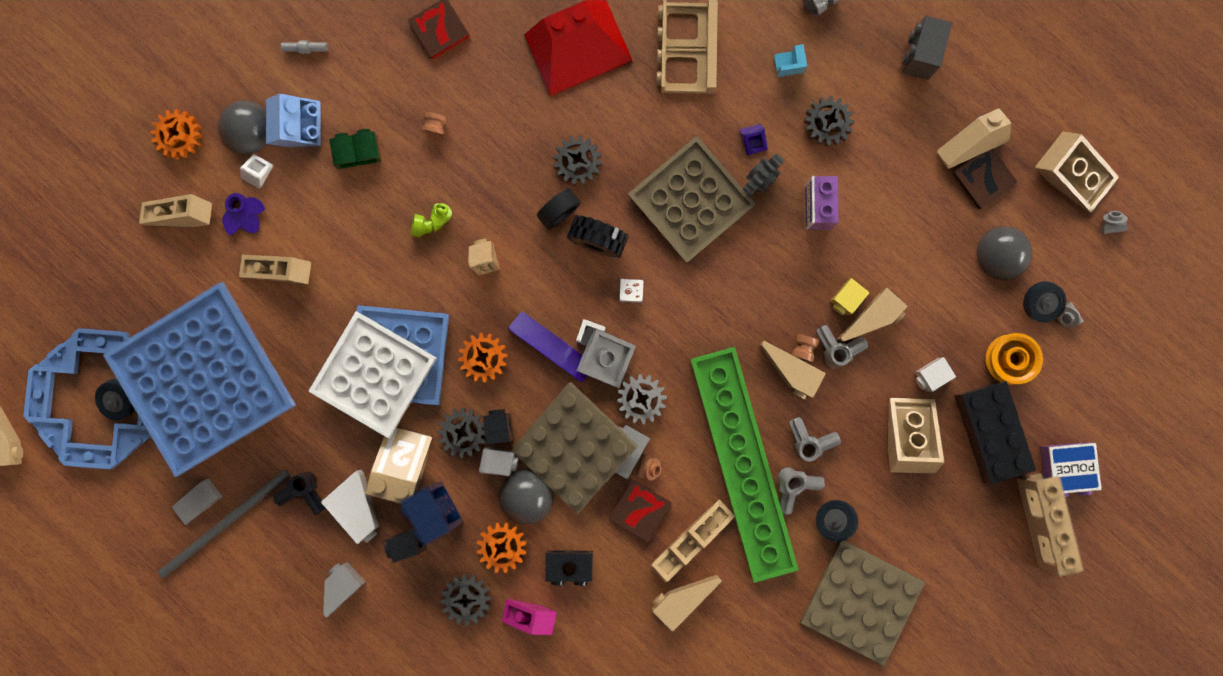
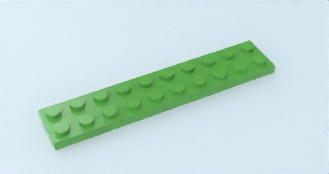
(744, 465)

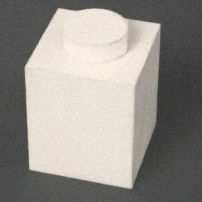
(934, 375)

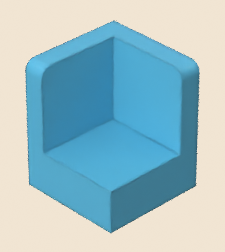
(791, 62)

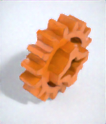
(173, 144)
(473, 362)
(492, 541)

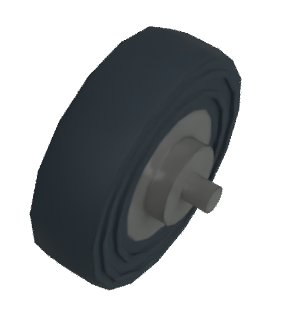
(1044, 301)
(113, 401)
(837, 520)

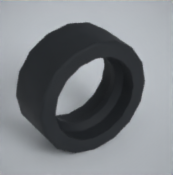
(558, 208)

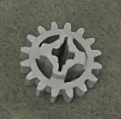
(648, 413)

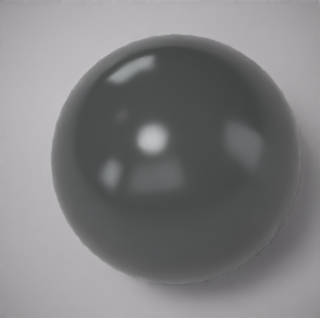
(243, 127)
(1004, 253)
(525, 497)

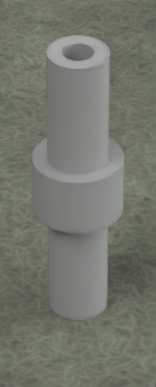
(304, 47)

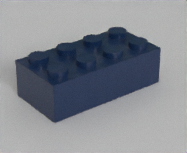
(431, 513)

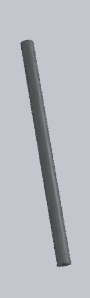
(224, 523)

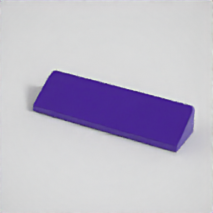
(548, 344)

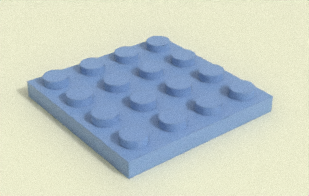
(424, 330)

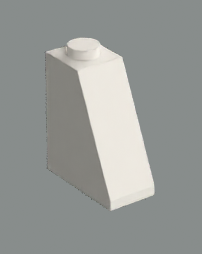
(354, 508)

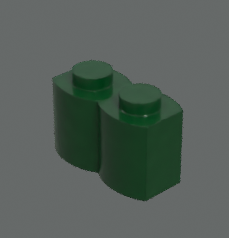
(355, 149)

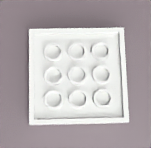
(372, 374)

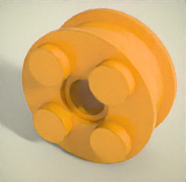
(1028, 353)

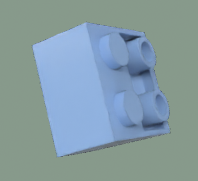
(293, 121)

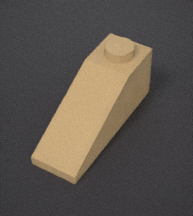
(977, 138)
(176, 212)
(483, 257)
(275, 269)
(880, 312)
(796, 373)
(10, 445)
(680, 602)

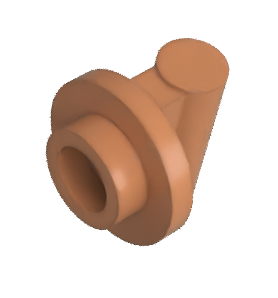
(649, 468)

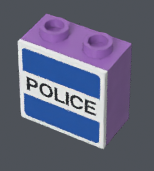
(821, 203)
(1075, 466)

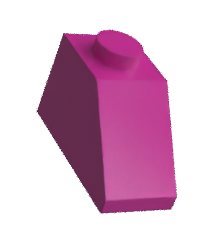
(529, 617)

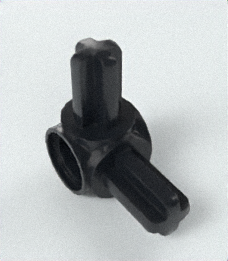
(295, 490)

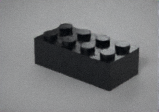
(995, 432)

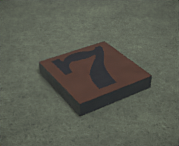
(984, 178)

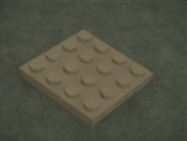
(691, 199)
(574, 447)
(862, 602)

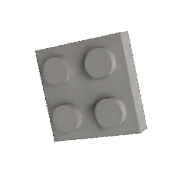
(606, 358)

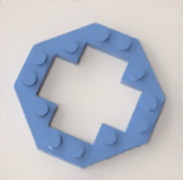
(58, 431)

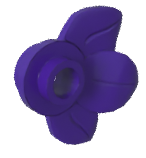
(244, 216)

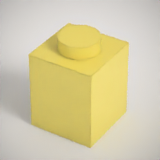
(849, 297)

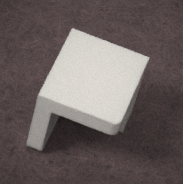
(586, 330)

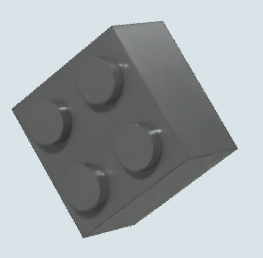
(926, 47)

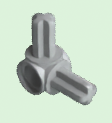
(845, 351)
(819, 445)
(799, 484)

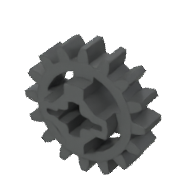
(837, 123)
(586, 165)
(763, 175)
(457, 443)
(466, 609)

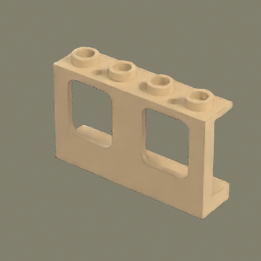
(702, 48)
(1049, 524)

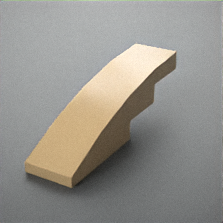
(692, 541)

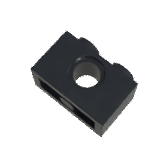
(498, 427)
(403, 546)
(581, 559)

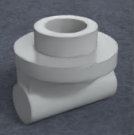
(1114, 222)
(1070, 317)

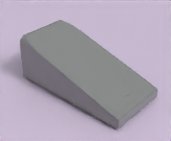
(197, 501)

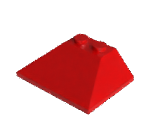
(577, 45)

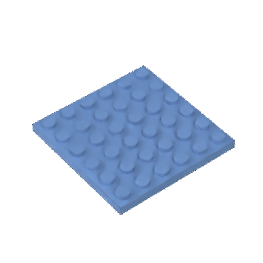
(199, 379)

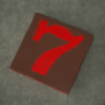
(438, 28)
(640, 510)

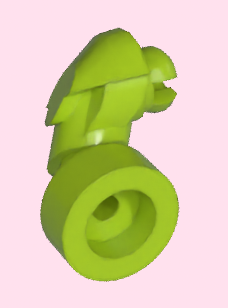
(439, 216)

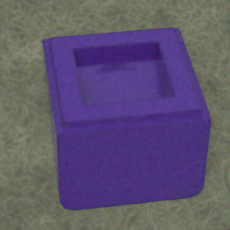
(754, 139)

